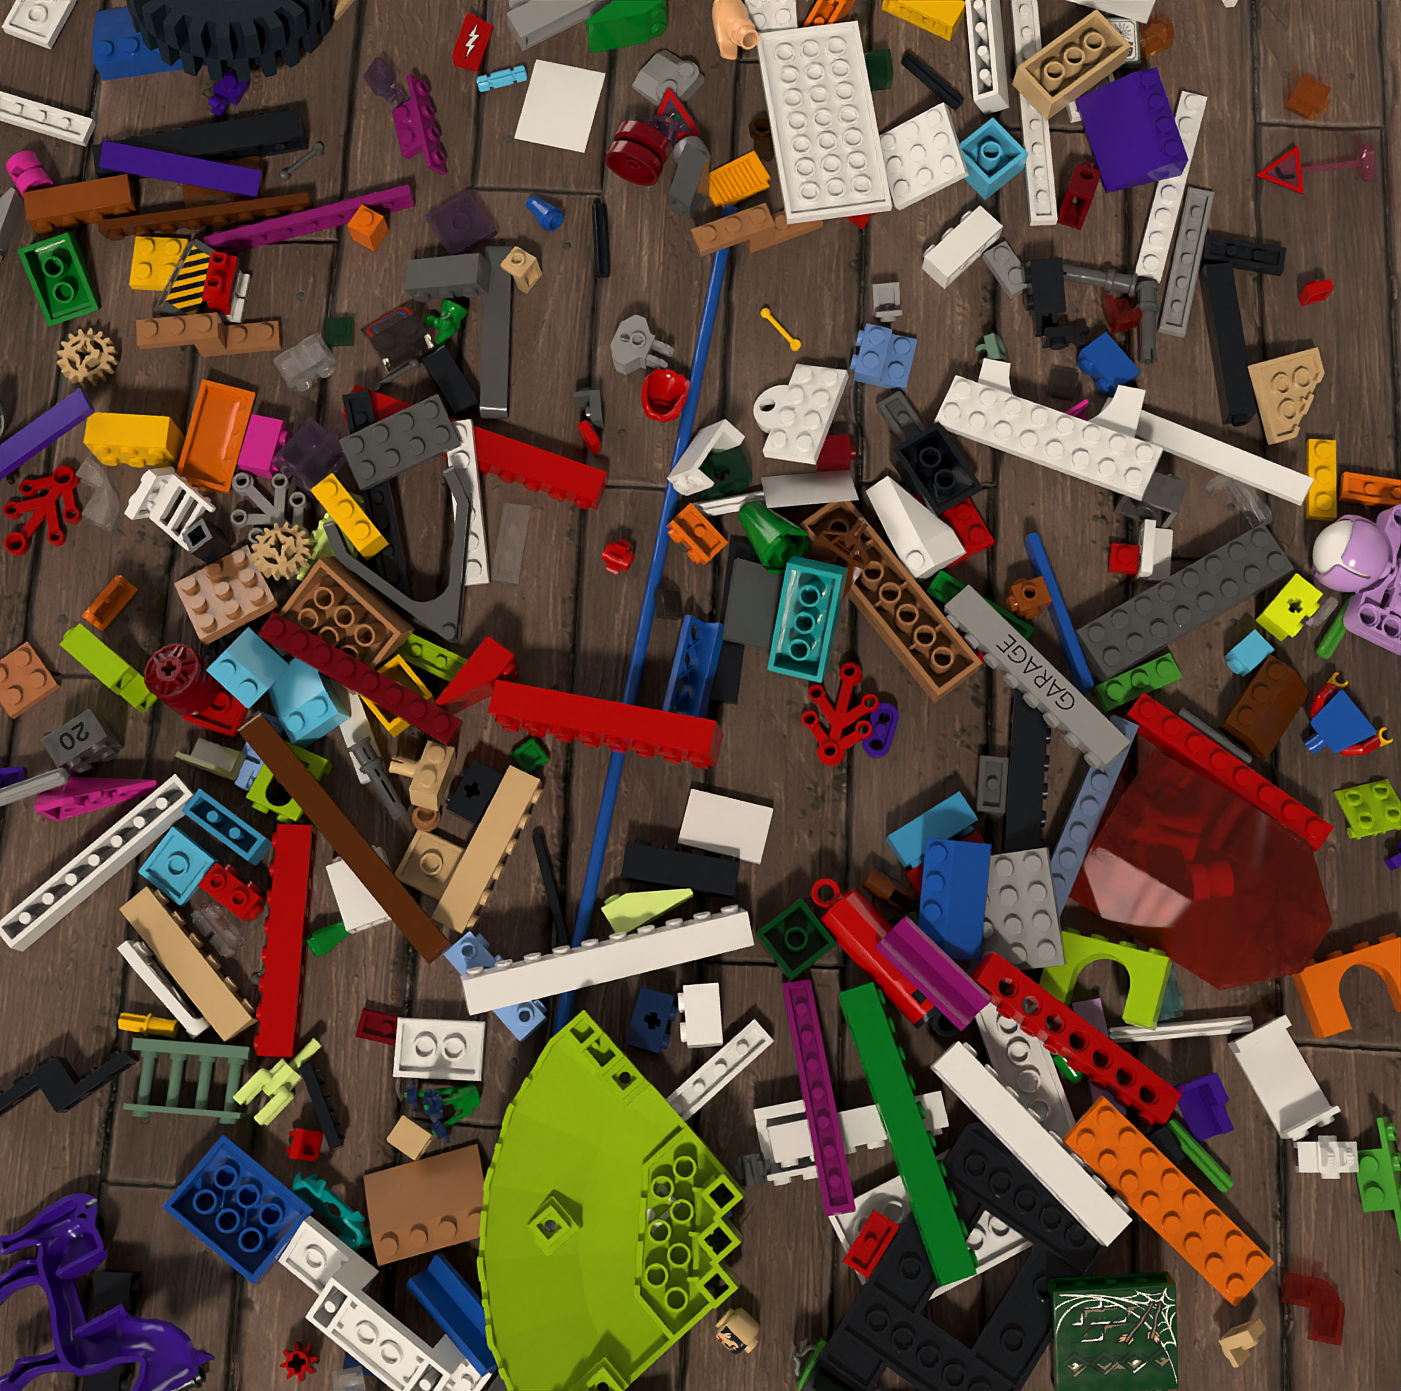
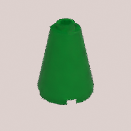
(772, 536)

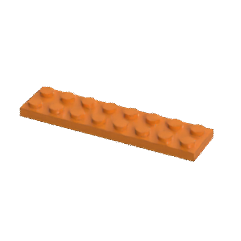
(1167, 1201)

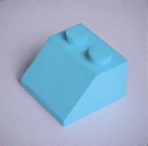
(248, 667)

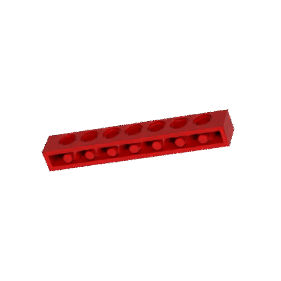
(1160, 1095)

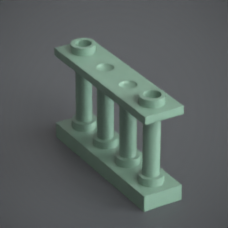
(178, 1053)

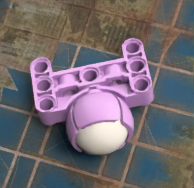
(1367, 561)

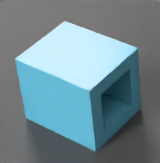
(1248, 653)

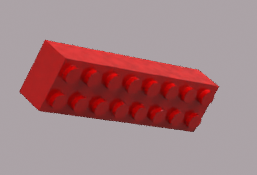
(606, 724)

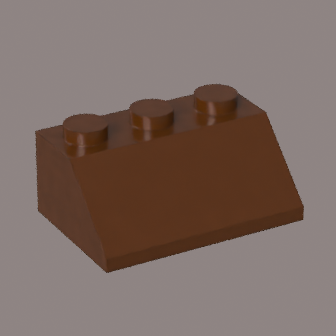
(1265, 707)

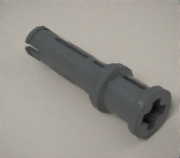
(1108, 280)
(1147, 327)
(371, 764)

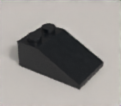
(935, 470)

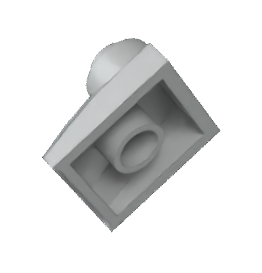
(666, 72)

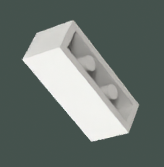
(961, 246)

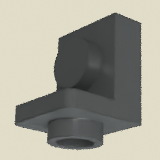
(593, 406)

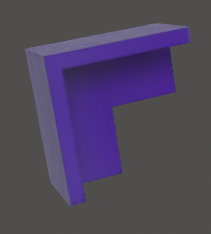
(1203, 1106)

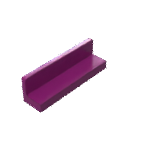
(933, 973)

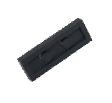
(1244, 254)
(323, 1106)

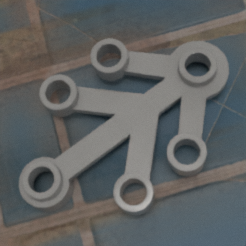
(273, 514)

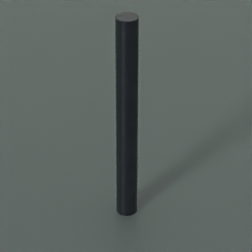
(551, 889)

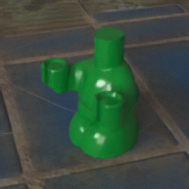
(448, 322)

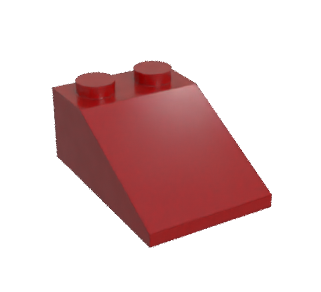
(478, 677)

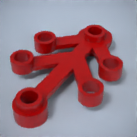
(43, 507)
(840, 717)

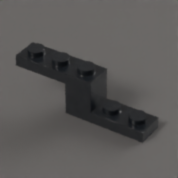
(62, 1084)

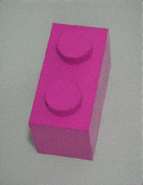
(261, 443)

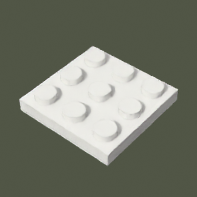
(922, 156)

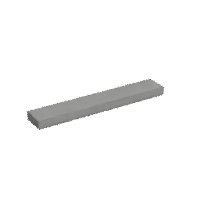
(1185, 262)

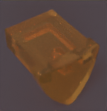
(1157, 37)

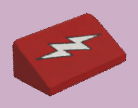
(472, 43)

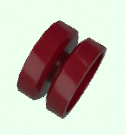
(638, 153)

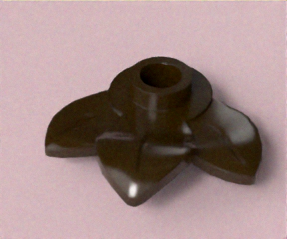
(762, 140)

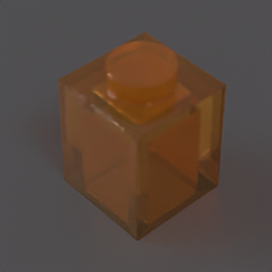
(1309, 98)

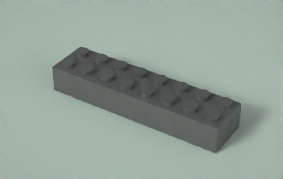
(1182, 603)

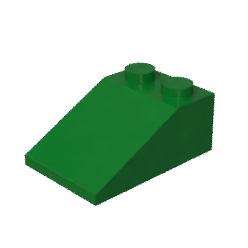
(626, 24)
(59, 278)

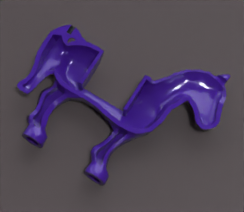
(85, 1348)

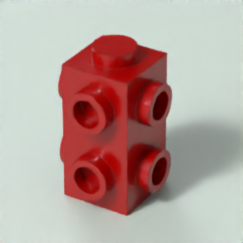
(234, 894)

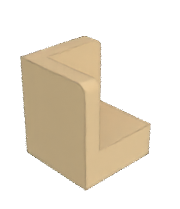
(410, 1137)

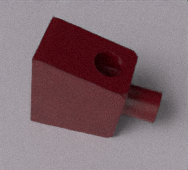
(1082, 185)

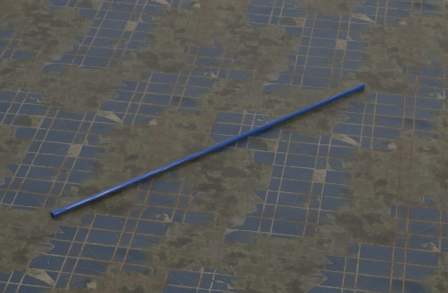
(646, 618)

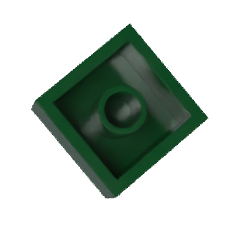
(795, 940)

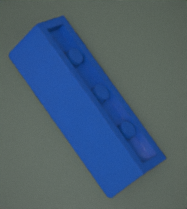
(455, 1310)

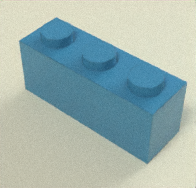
(941, 822)
(227, 827)

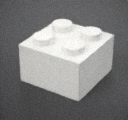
(702, 1015)

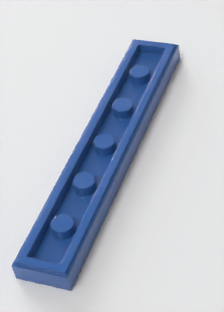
(1059, 615)

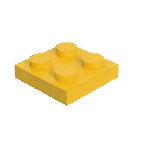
(154, 261)

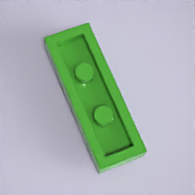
(1133, 683)

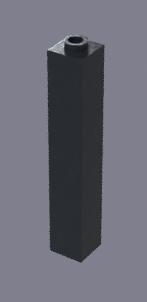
(1227, 344)

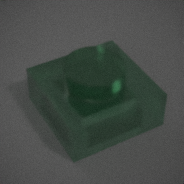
(339, 331)

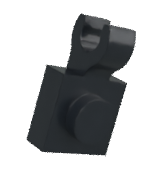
(1061, 337)

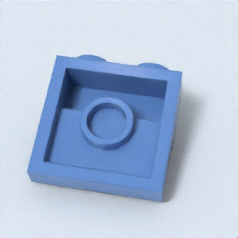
(883, 358)

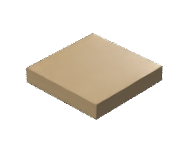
(429, 864)

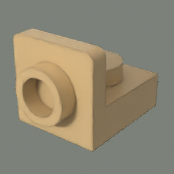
(523, 268)
(1239, 1339)

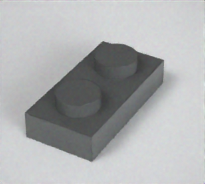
(900, 416)
(992, 785)

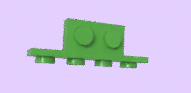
(1380, 1173)

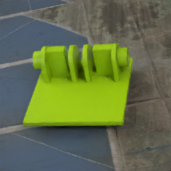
(1370, 808)

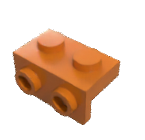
(696, 535)

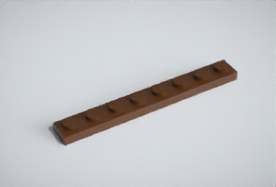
(196, 217)

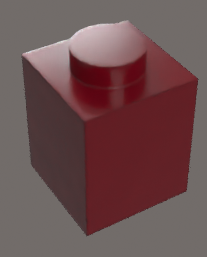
(836, 453)

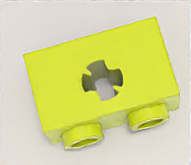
(1297, 594)

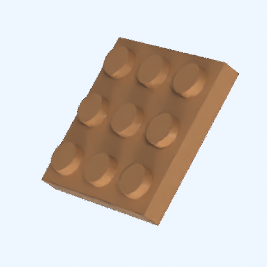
(225, 595)

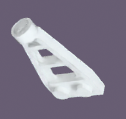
(140, 958)

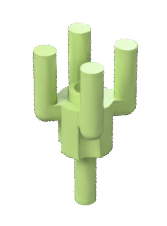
(276, 1084)

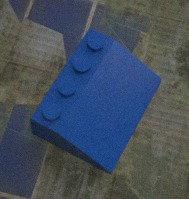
(121, 51)
(238, 1210)

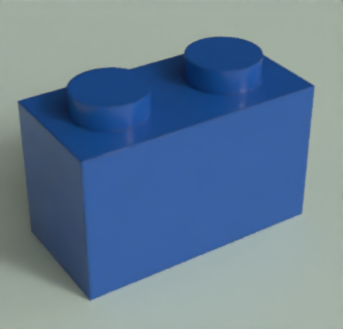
(1107, 365)

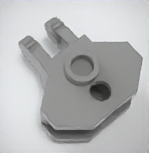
(635, 345)

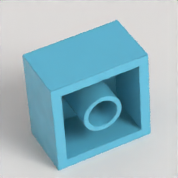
(992, 158)

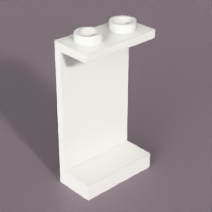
(1282, 1079)

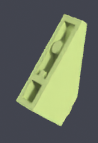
(639, 909)

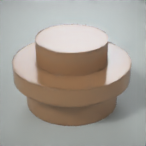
(425, 819)

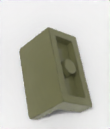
(214, 759)

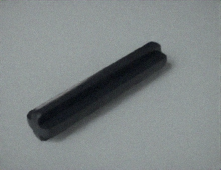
(932, 80)
(600, 238)

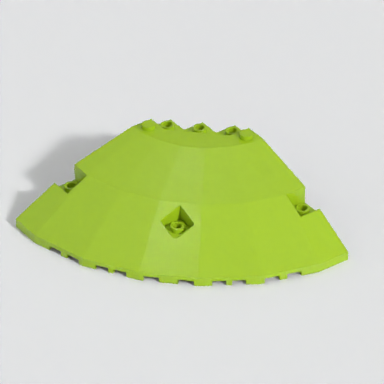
(602, 1285)

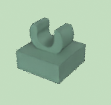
(995, 347)

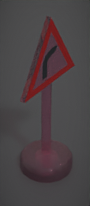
(1288, 170)

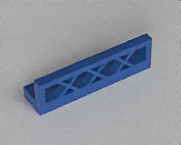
(700, 672)

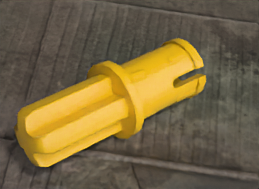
(148, 1025)

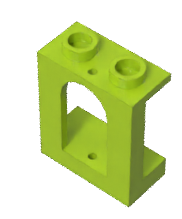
(291, 811)

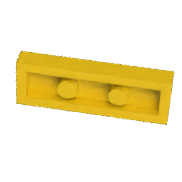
(1321, 466)

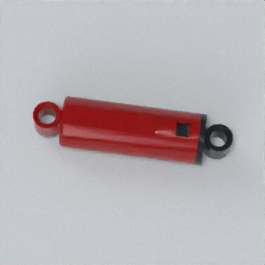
(857, 930)

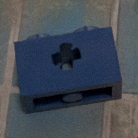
(650, 1003)

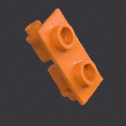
(110, 602)

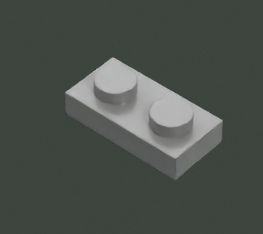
(1006, 269)

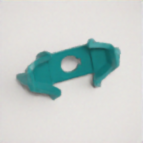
(349, 1223)

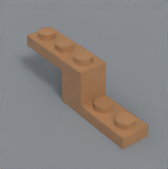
(753, 226)
(208, 334)

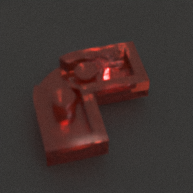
(1326, 1307)

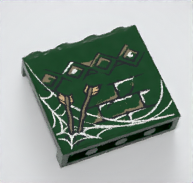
(1114, 1332)

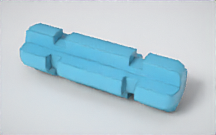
(501, 78)

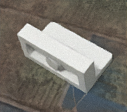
(1154, 552)

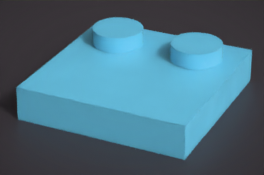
(177, 866)

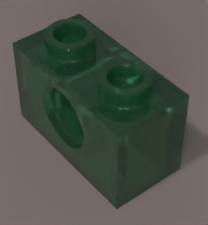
(731, 462)

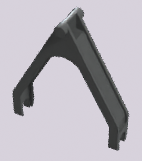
(444, 612)

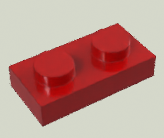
(870, 1243)

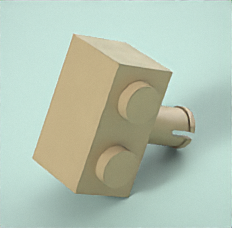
(429, 774)

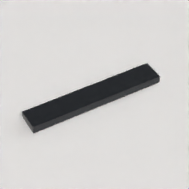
(729, 667)

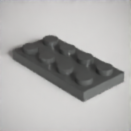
(400, 442)

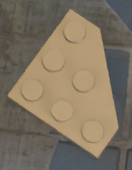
(1285, 391)

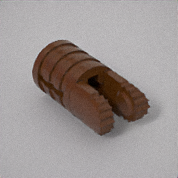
(884, 885)

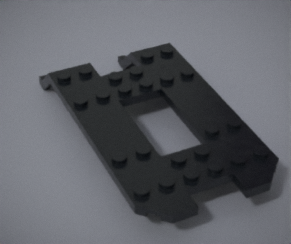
(885, 1318)

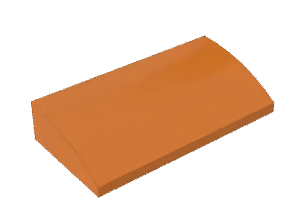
(215, 436)

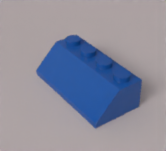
(955, 896)

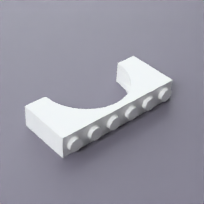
(1120, 415)

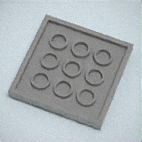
(1021, 912)

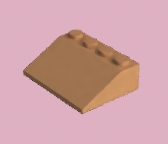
(347, 614)
(425, 1204)

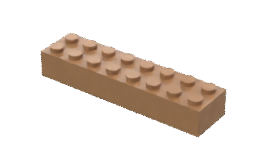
(900, 609)

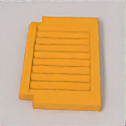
(738, 180)

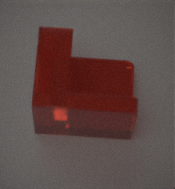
(1120, 314)

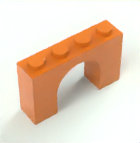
(1320, 982)

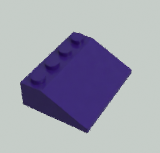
(1132, 131)

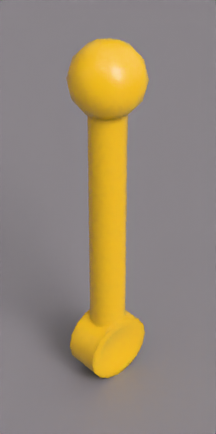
(794, 343)

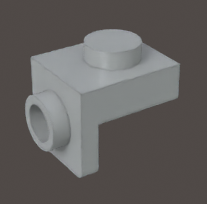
(886, 301)

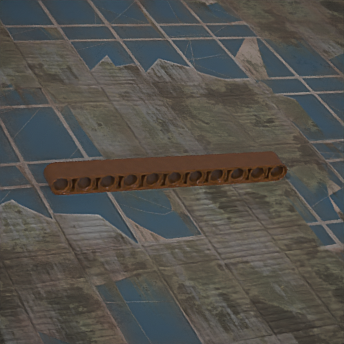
(344, 837)

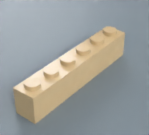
(487, 851)
(189, 964)

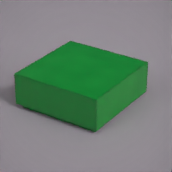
(530, 756)

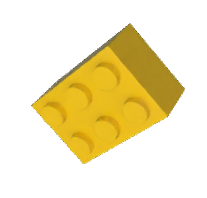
(134, 439)

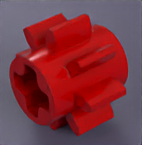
(618, 556)
(301, 1353)

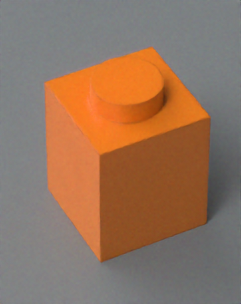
(368, 228)

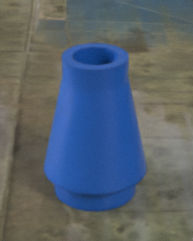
(546, 214)

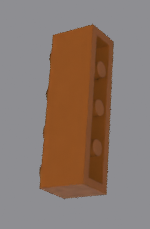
(80, 203)

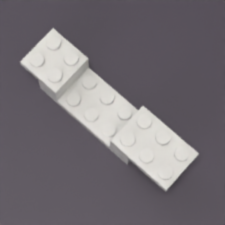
(366, 1327)

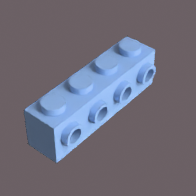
(519, 1018)

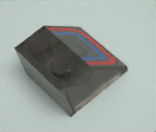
(397, 337)

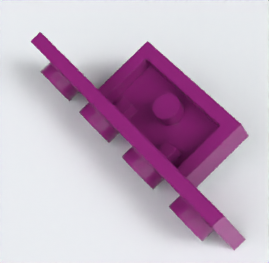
(418, 128)

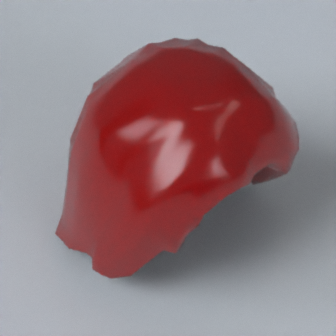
(664, 395)

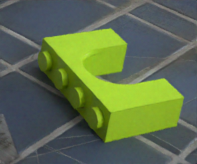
(108, 667)
(1147, 974)

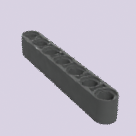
(496, 338)

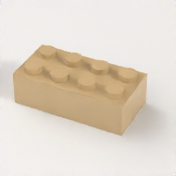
(1071, 64)

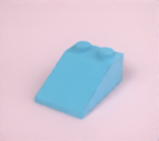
(306, 704)

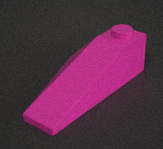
(90, 794)

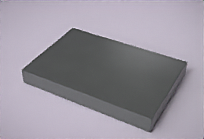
(752, 605)

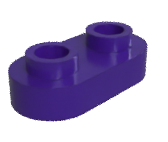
(881, 731)

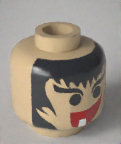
(737, 1331)

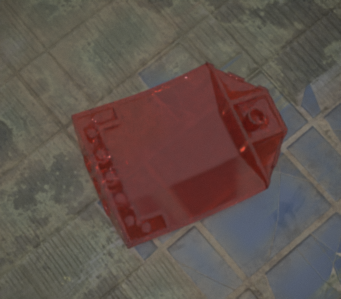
(1205, 879)

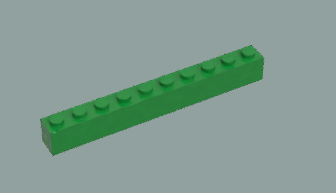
(907, 1136)

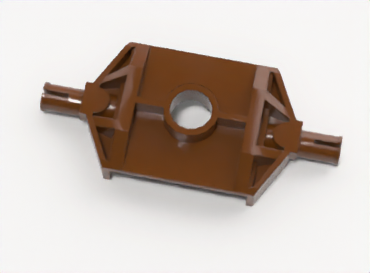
(843, 550)

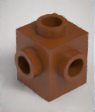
(1028, 597)

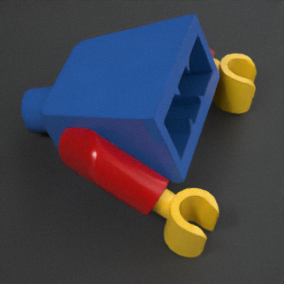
(1341, 724)

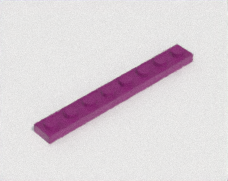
(308, 221)
(818, 1098)

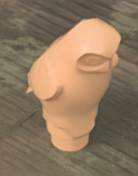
(733, 27)

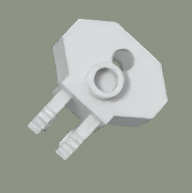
(1327, 1157)

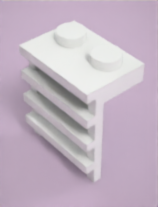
(157, 496)

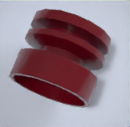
(181, 679)

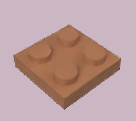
(24, 680)

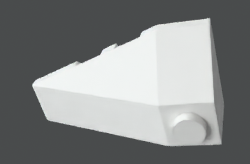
(916, 534)

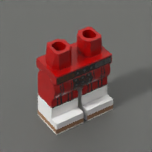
(226, 288)

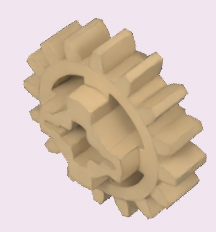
(87, 357)
(281, 551)

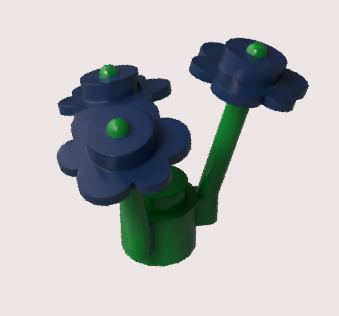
(463, 1098)

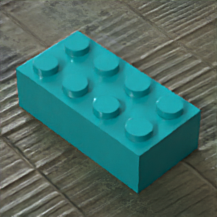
(807, 618)

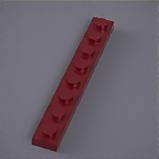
(360, 678)

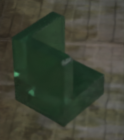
(879, 69)

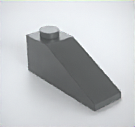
(690, 182)

